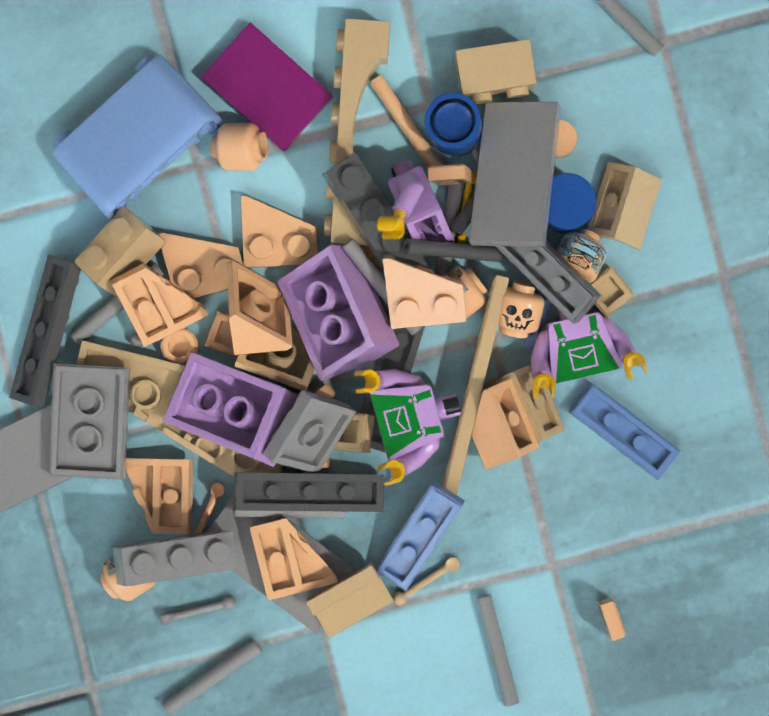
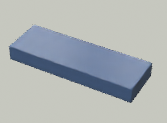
(624, 431)
(419, 535)

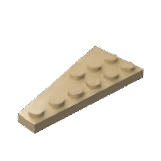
(150, 394)

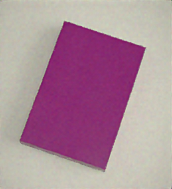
(267, 87)

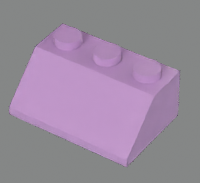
(337, 313)

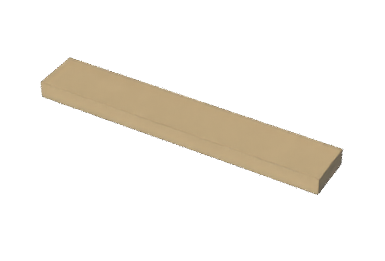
(475, 383)

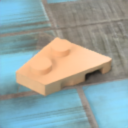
(274, 237)
(198, 265)
(421, 296)
(155, 304)
(164, 492)
(288, 560)

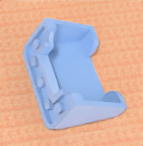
(135, 135)

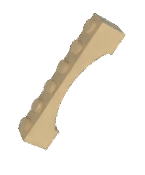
(364, 49)

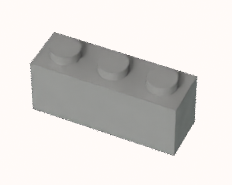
(175, 558)

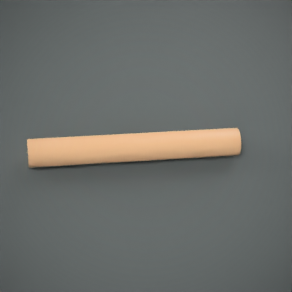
(405, 122)

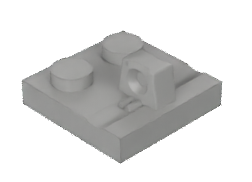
(309, 432)

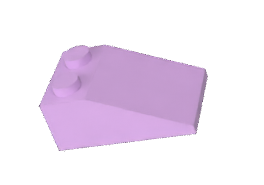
(228, 407)

